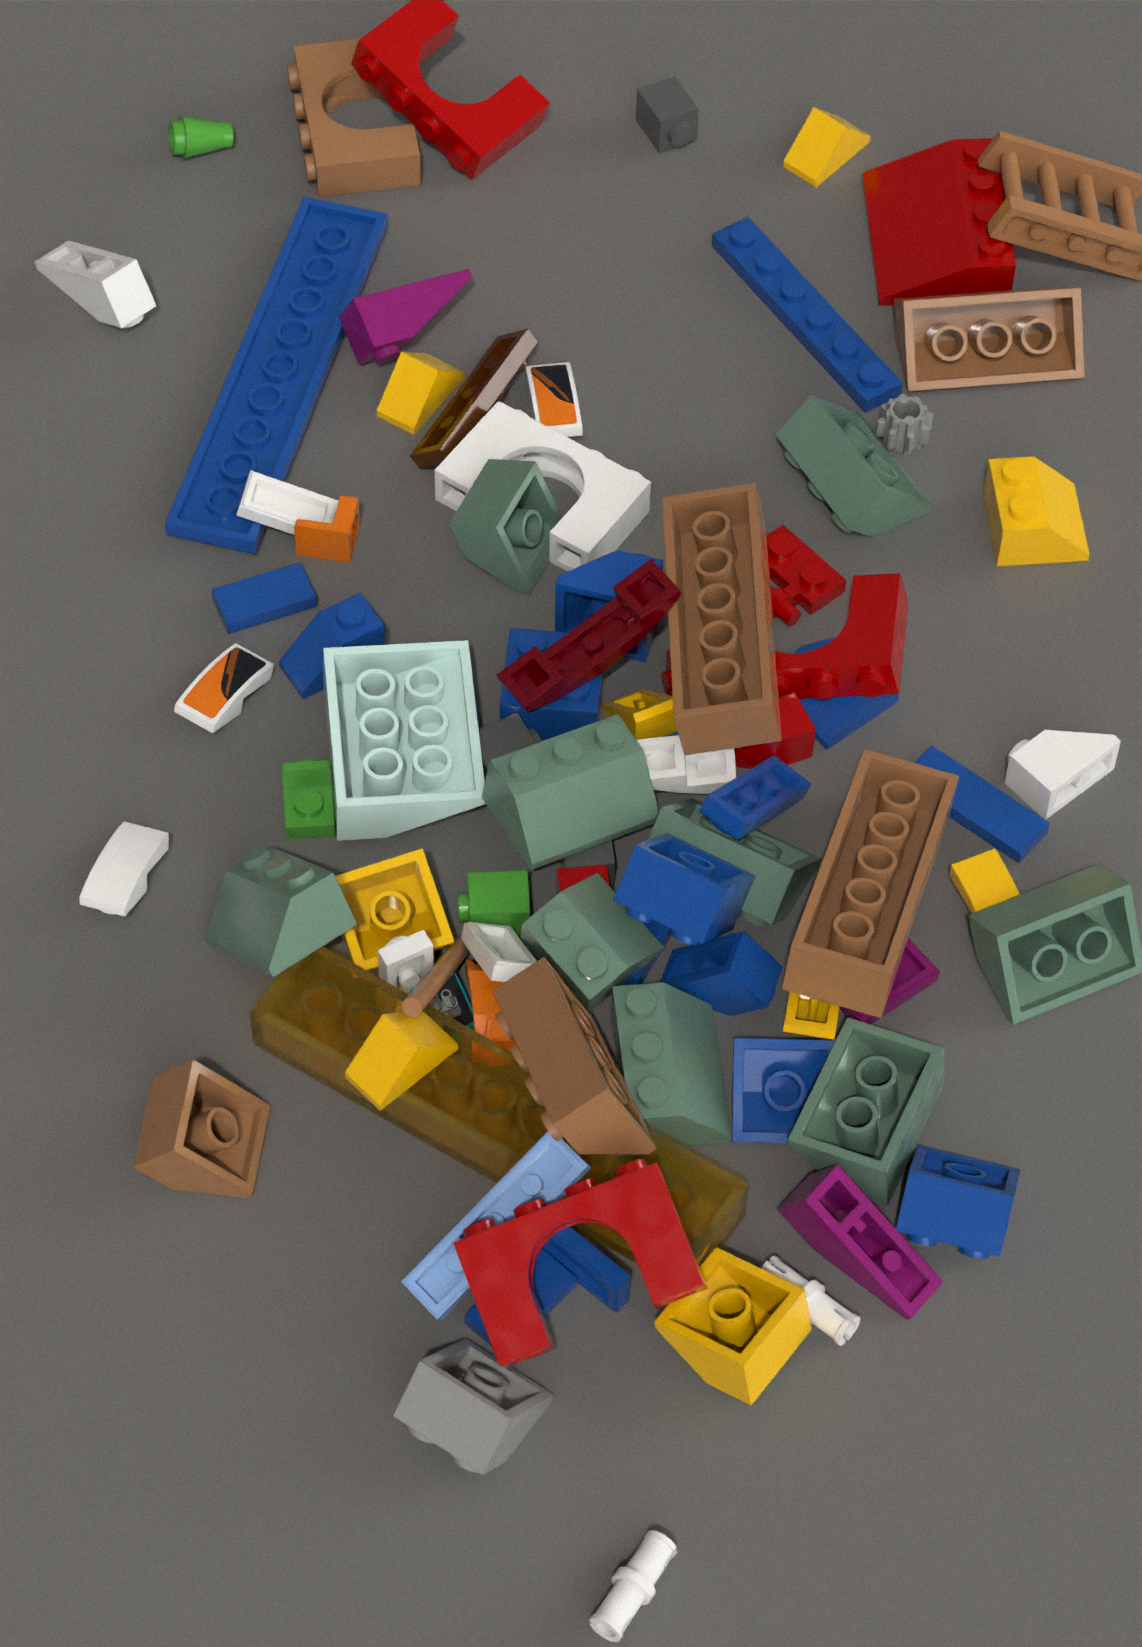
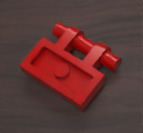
(800, 575)

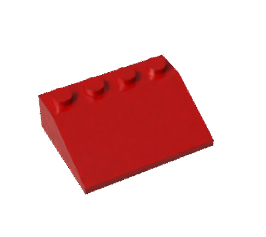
(932, 222)

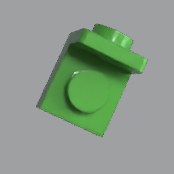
(308, 799)

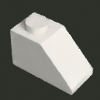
(1059, 767)

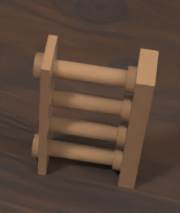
(1050, 228)

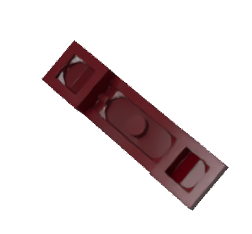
(595, 643)

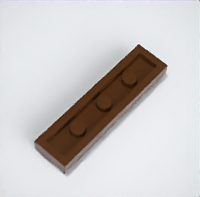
(475, 397)

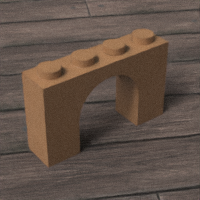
(344, 157)

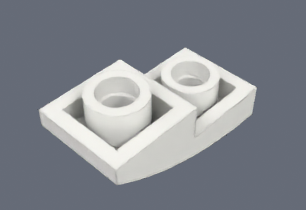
(122, 868)

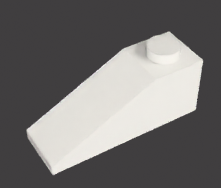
(100, 282)

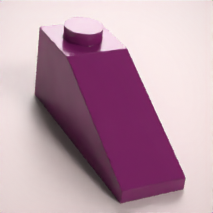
(389, 319)
(859, 1240)

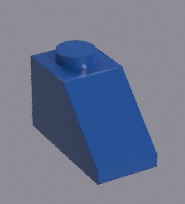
(340, 625)
(725, 972)

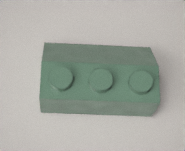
(851, 468)
(571, 791)
(779, 867)
(276, 910)
(1058, 942)
(671, 1062)
(870, 1106)

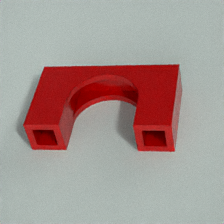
(465, 133)
(863, 656)
(503, 1256)

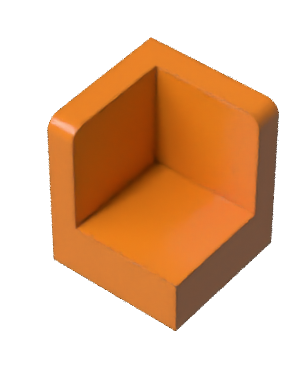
(330, 540)

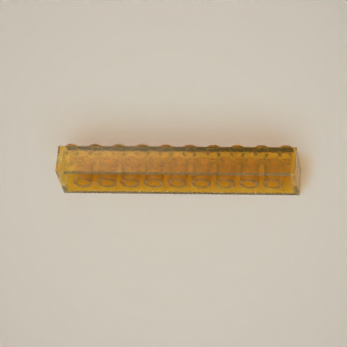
(472, 1101)

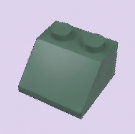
(507, 522)
(590, 940)

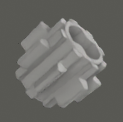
(904, 424)

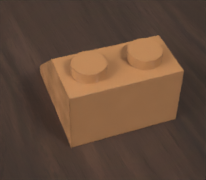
(201, 1133)

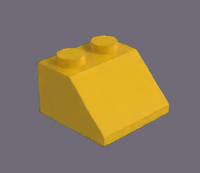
(1032, 513)
(391, 902)
(738, 1327)

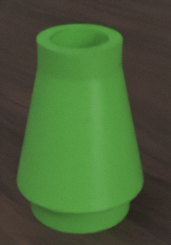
(198, 136)

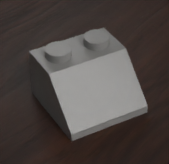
(471, 1406)

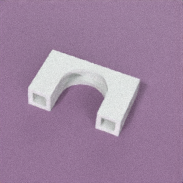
(609, 495)

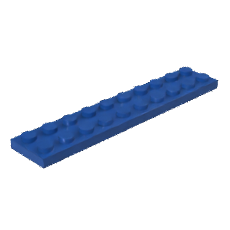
(277, 371)

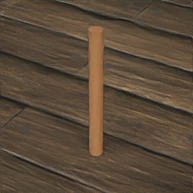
(435, 978)

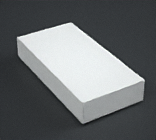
(281, 503)
(496, 950)

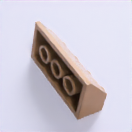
(990, 338)
(569, 1065)

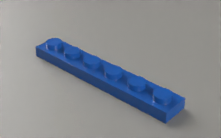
(807, 315)

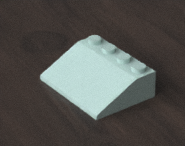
(401, 736)

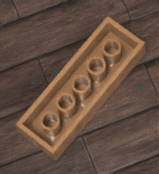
(721, 621)
(870, 884)

